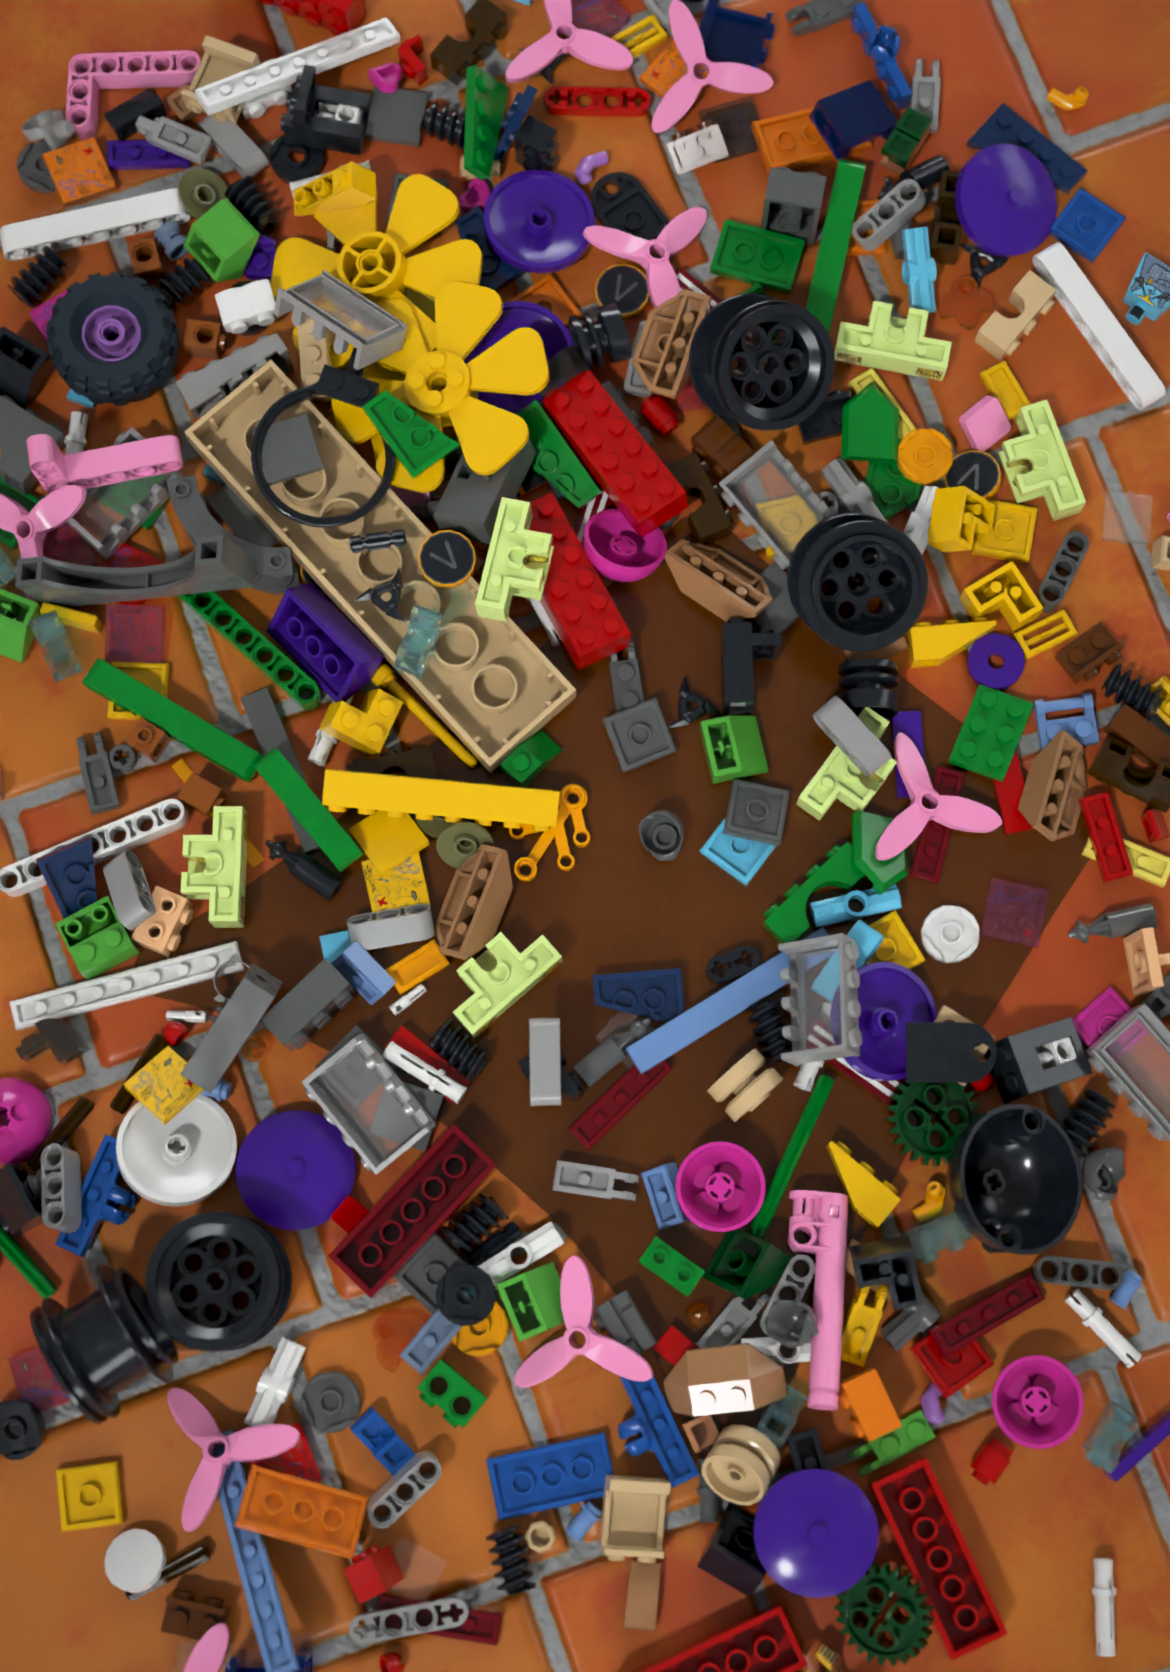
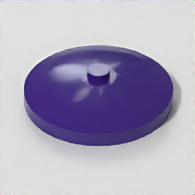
(1005, 200)
(538, 221)
(520, 315)
(887, 1000)
(294, 1170)
(815, 1533)

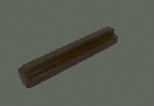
(123, 1097)
(62, 1130)
(176, 1567)

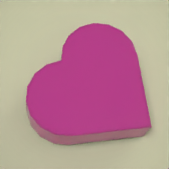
(386, 77)
(476, 195)

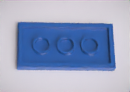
(550, 1476)

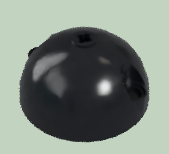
(1019, 1189)

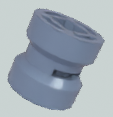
(171, 239)

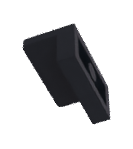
(124, 117)

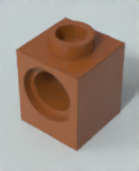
(153, 268)
(196, 331)
(148, 740)
(201, 795)

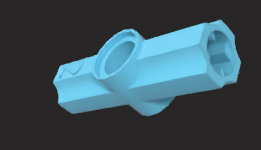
(919, 269)
(837, 910)

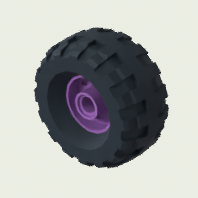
(113, 338)

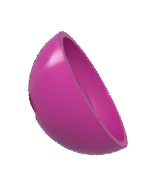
(619, 550)
(25, 1122)
(734, 1171)
(1054, 1402)

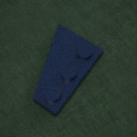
(513, 120)
(495, 271)
(70, 876)
(642, 993)

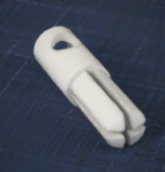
(406, 1000)
(187, 1016)

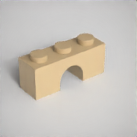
(1001, 334)
(313, 356)

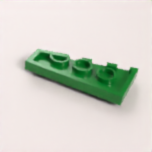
(483, 120)
(557, 458)

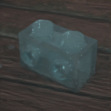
(937, 1236)

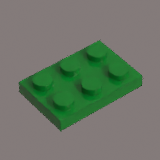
(757, 256)
(991, 733)

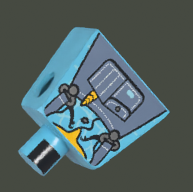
(1148, 291)

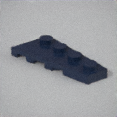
(1009, 128)

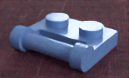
(1080, 728)

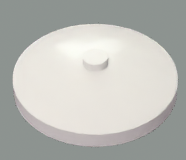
(177, 1160)

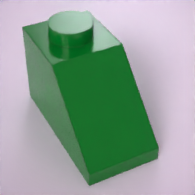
(530, 759)

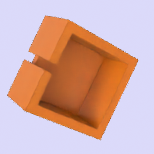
(868, 1405)

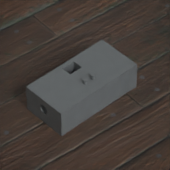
(473, 500)
(231, 1028)

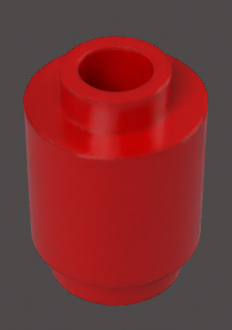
(660, 415)
(991, 1462)

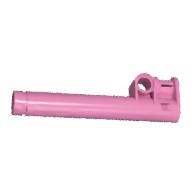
(826, 1226)

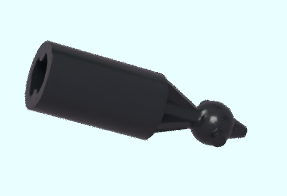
(924, 174)
(307, 870)

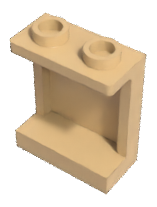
(219, 62)
(633, 1517)

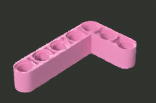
(122, 77)
(104, 464)

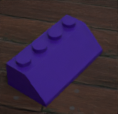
(324, 642)

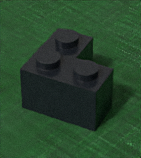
(890, 1263)

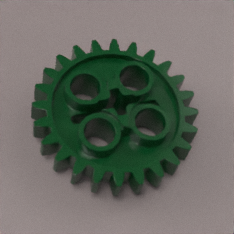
(917, 1138)
(908, 1632)

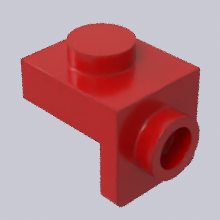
(410, 63)

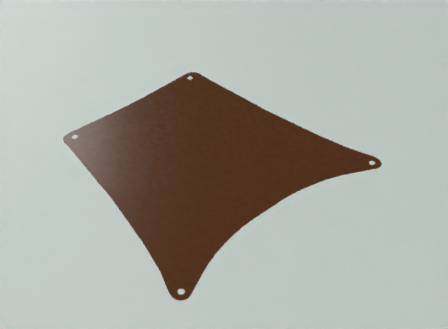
(646, 914)

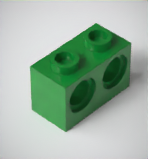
(671, 1266)
(457, 1387)

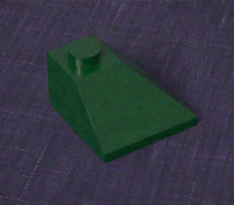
(745, 1264)

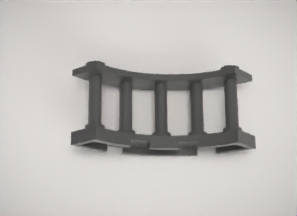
(273, 564)

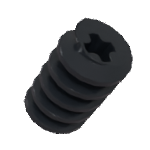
(444, 125)
(253, 205)
(37, 276)
(182, 282)
(1133, 692)
(771, 1029)
(460, 1050)
(1087, 1119)
(474, 1223)
(511, 1560)

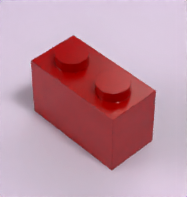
(373, 1572)

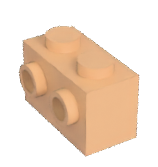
(163, 928)

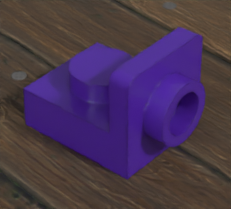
(262, 259)

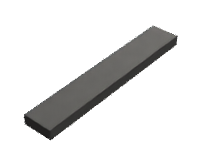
(272, 734)

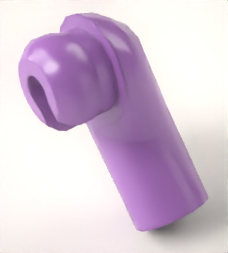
(587, 164)
(931, 1405)

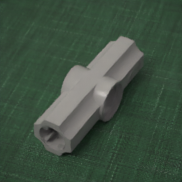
(851, 494)

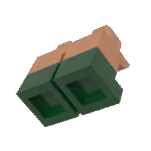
(905, 141)

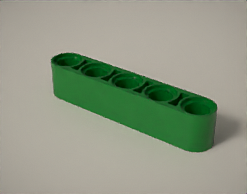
(308, 809)

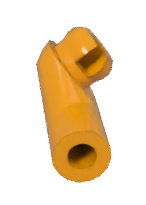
(1070, 101)
(933, 1202)

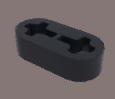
(729, 958)

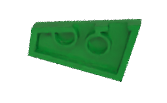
(408, 435)

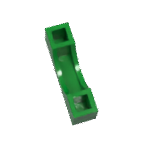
(789, 919)

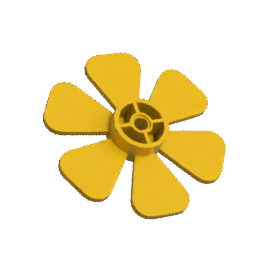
(417, 214)
(510, 366)

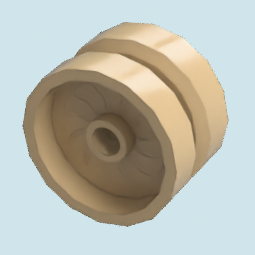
(747, 1088)
(741, 1464)

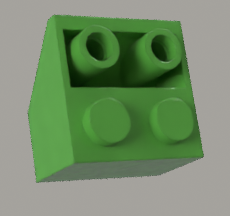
(222, 241)
(15, 629)
(733, 747)
(97, 938)
(533, 1301)

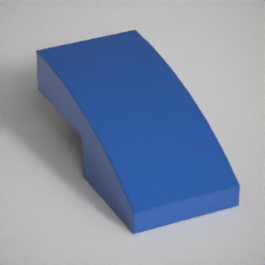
(382, 1440)

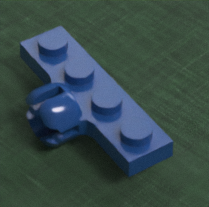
(883, 48)
(99, 1199)
(656, 1431)

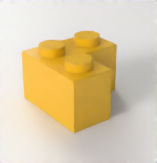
(957, 517)
(1004, 591)
(366, 727)

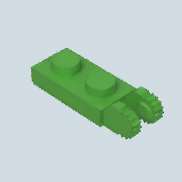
(895, 1444)

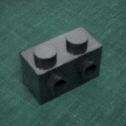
(536, 145)

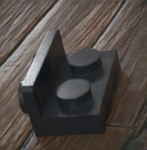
(826, 420)

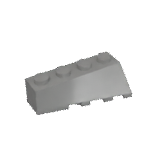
(220, 377)

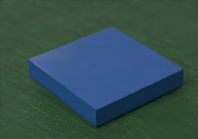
(1086, 225)

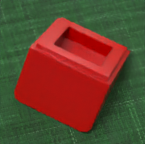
(1154, 825)
(349, 1214)

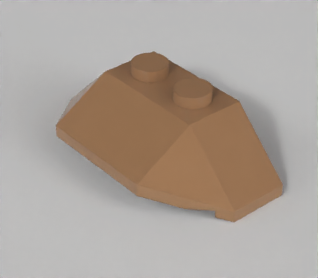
(666, 342)
(717, 581)
(1054, 787)
(474, 903)
(724, 1381)

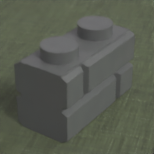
(624, 1323)

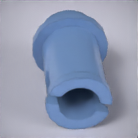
(221, 1091)
(1125, 1292)
(584, 1521)

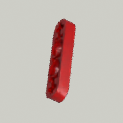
(597, 106)

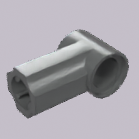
(909, 1323)

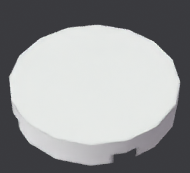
(950, 934)
(135, 1560)

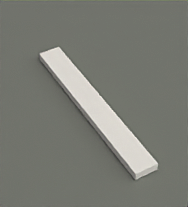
(285, 69)
(126, 985)

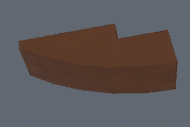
(1149, 741)

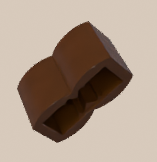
(720, 447)

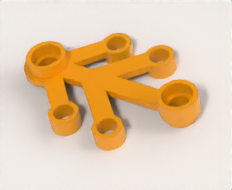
(557, 832)

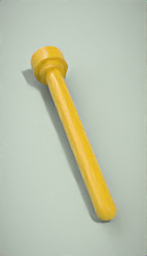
(386, 679)

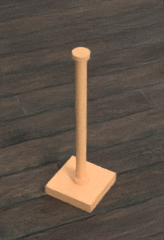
(1144, 961)

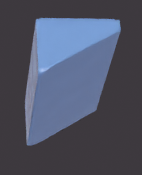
(363, 973)
(661, 1190)

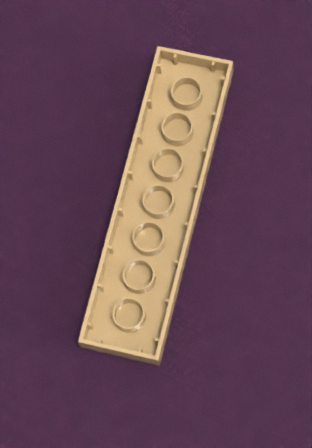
(484, 671)

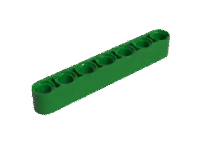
(835, 241)
(255, 648)
(172, 719)

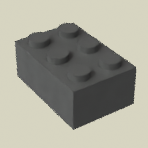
(793, 203)
(308, 1006)

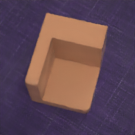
(700, 1431)

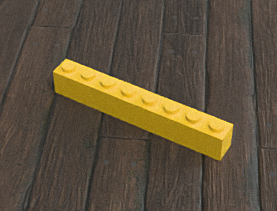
(440, 798)

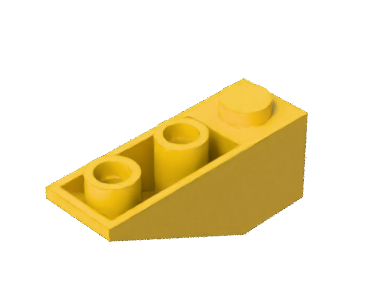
(335, 191)
(939, 643)
(865, 1193)

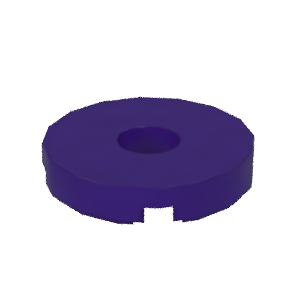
(1000, 646)

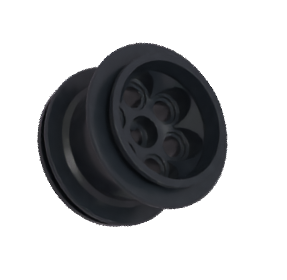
(796, 366)
(899, 599)
(170, 1275)
(103, 1343)

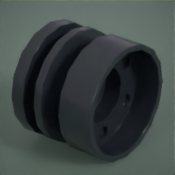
(601, 337)
(868, 685)

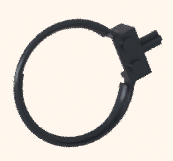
(340, 385)

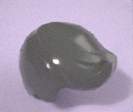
(662, 834)
(1103, 1171)
(791, 1323)

